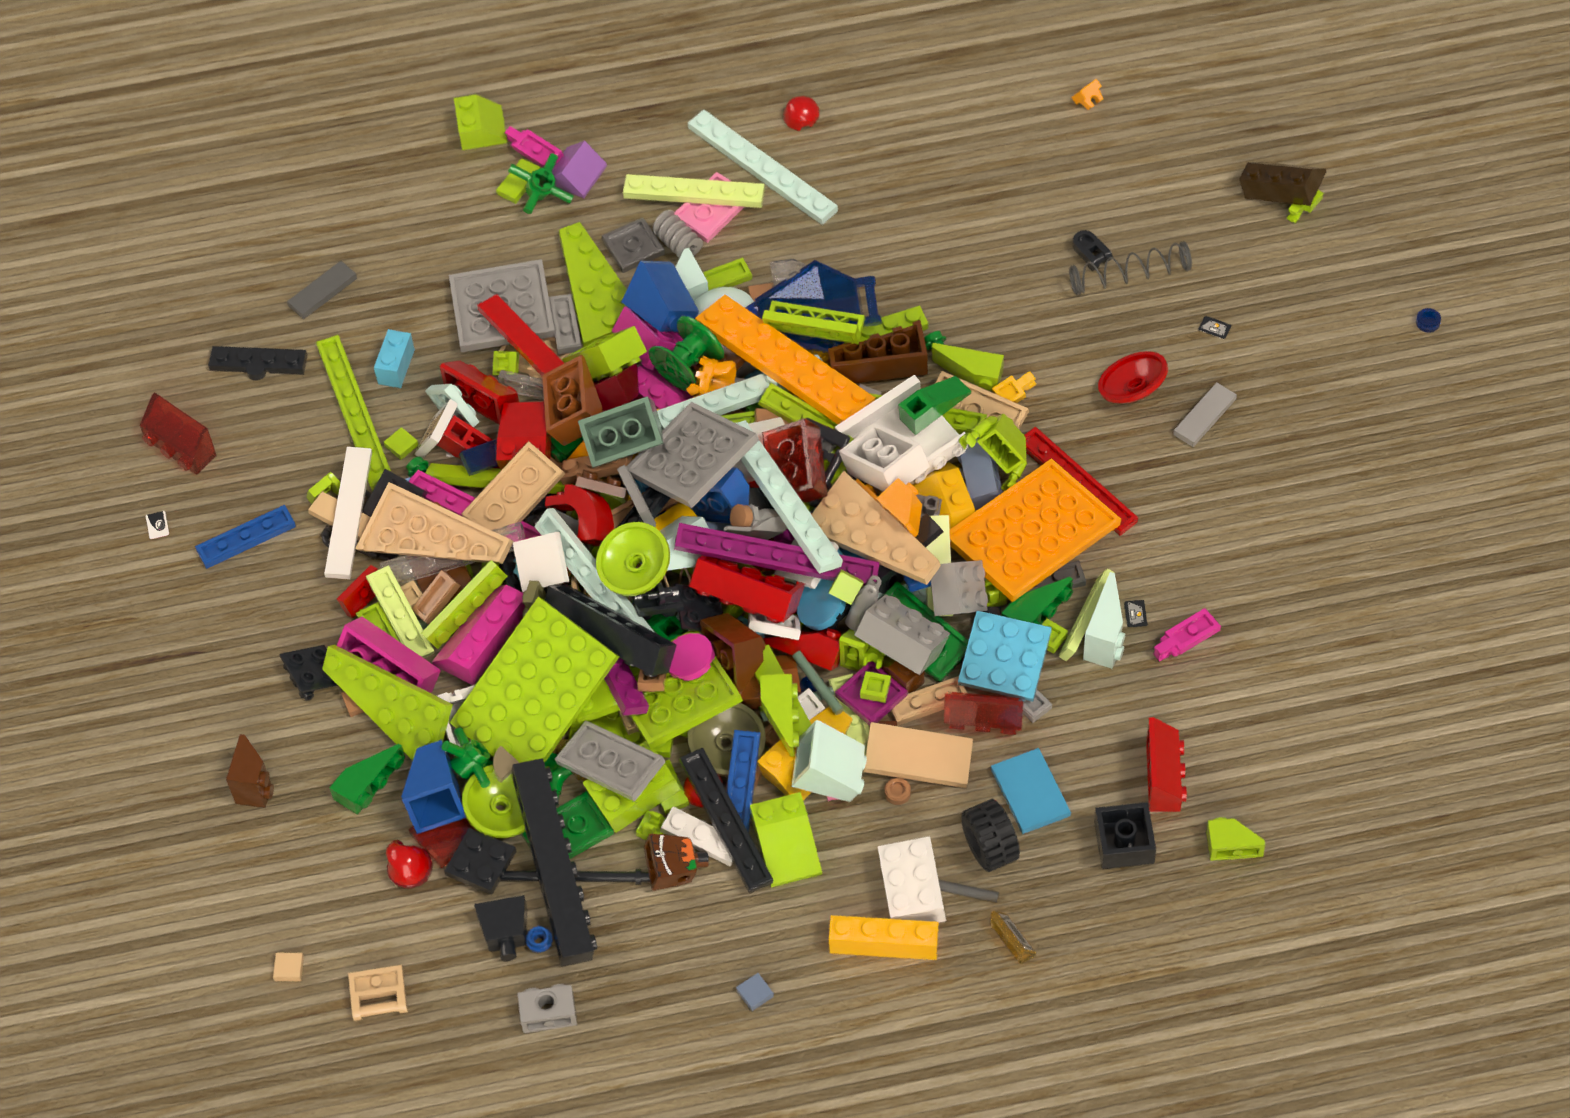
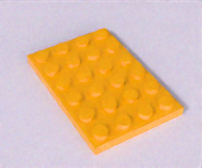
(1033, 529)

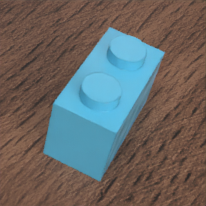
(394, 358)

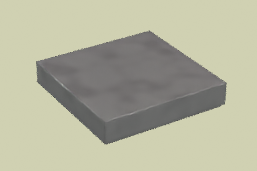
(633, 244)

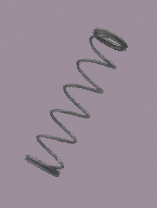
(1081, 287)

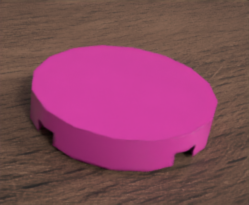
(691, 656)

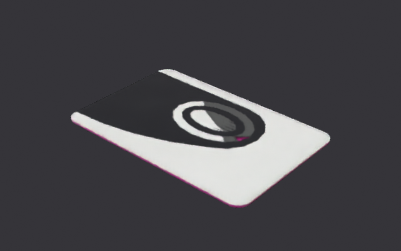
(157, 525)

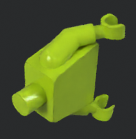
(1002, 442)

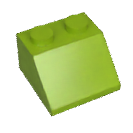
(479, 122)

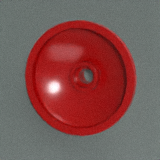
(1133, 377)

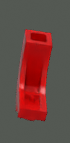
(592, 511)

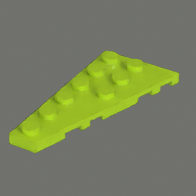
(593, 284)
(397, 706)

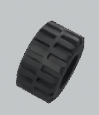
(990, 835)

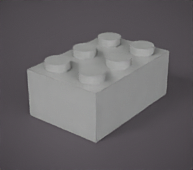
(902, 634)

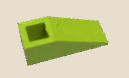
(777, 704)

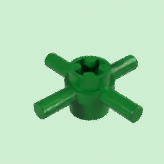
(541, 176)
(469, 757)

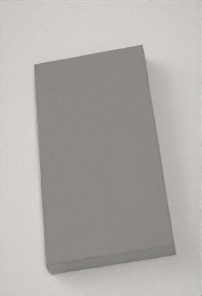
(610, 760)

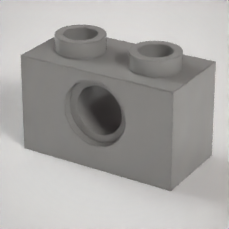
(558, 1016)

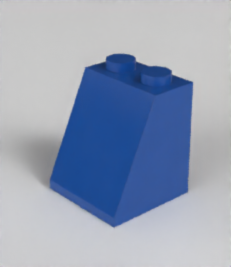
(659, 295)
(432, 789)

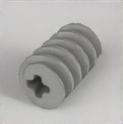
(676, 234)

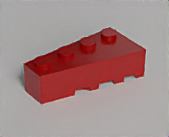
(747, 588)

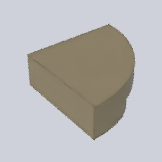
(503, 764)

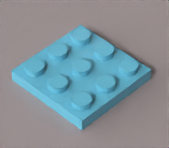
(1004, 656)

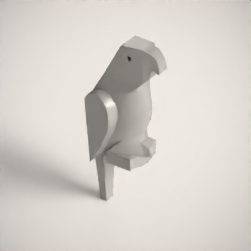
(764, 526)

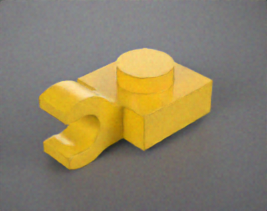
(1014, 389)

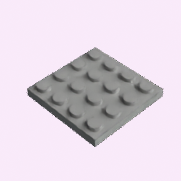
(518, 285)
(694, 454)

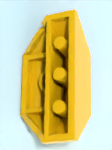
(950, 487)

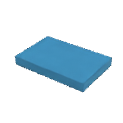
(1030, 790)

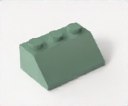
(621, 431)

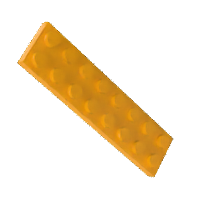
(784, 360)

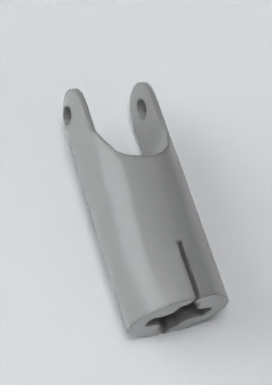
(864, 600)

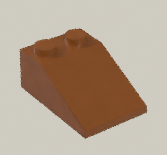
(569, 398)

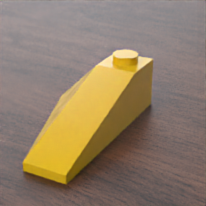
(778, 765)

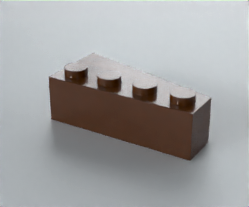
(883, 356)

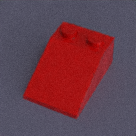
(518, 425)

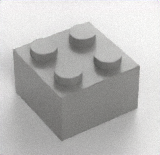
(959, 588)

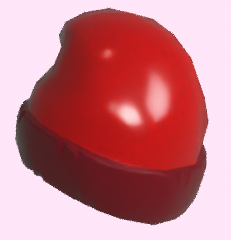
(408, 865)

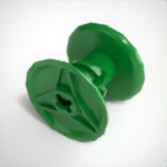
(696, 342)

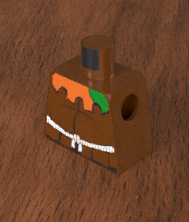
(672, 860)

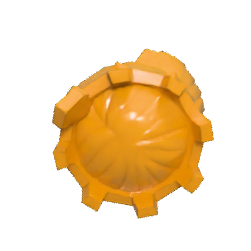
(712, 376)

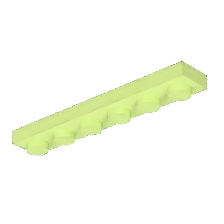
(694, 191)

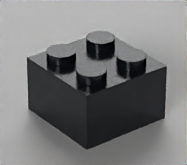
(1125, 835)

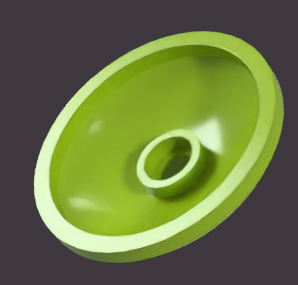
(624, 550)
(481, 805)

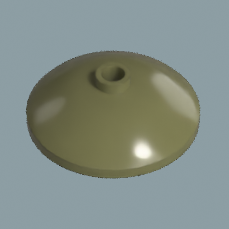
(721, 728)

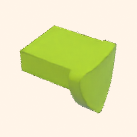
(326, 484)

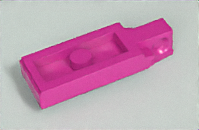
(532, 146)
(1186, 635)

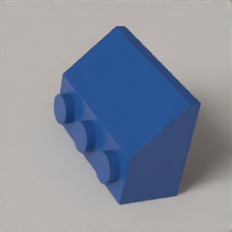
(723, 496)

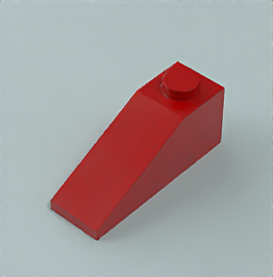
(460, 437)
(817, 646)

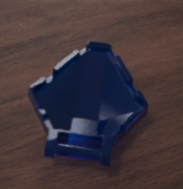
(825, 289)

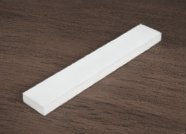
(348, 513)

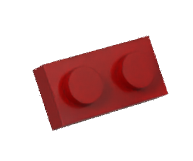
(357, 594)

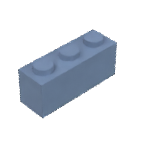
(980, 475)

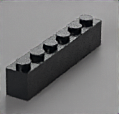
(620, 634)

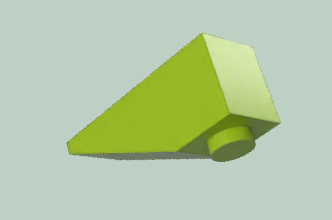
(970, 365)

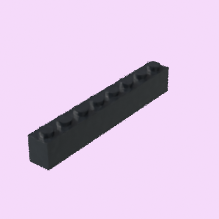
(552, 862)

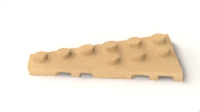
(418, 527)
(868, 530)

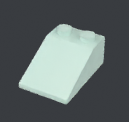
(1104, 633)

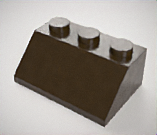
(1281, 182)

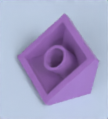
(578, 169)

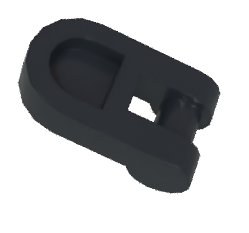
(1085, 243)

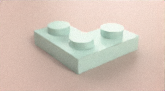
(442, 393)

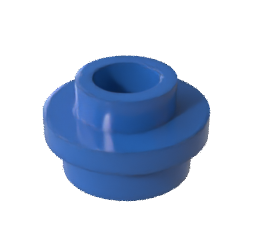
(539, 932)

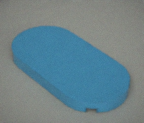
(818, 607)

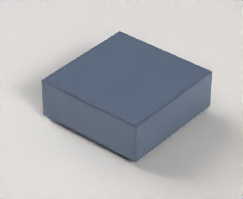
(754, 991)

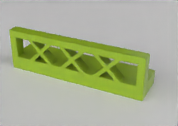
(814, 326)

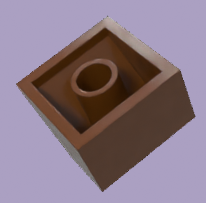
(248, 776)

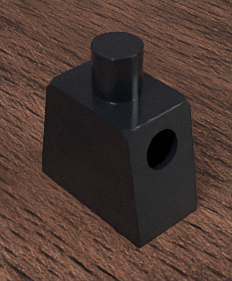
(504, 925)

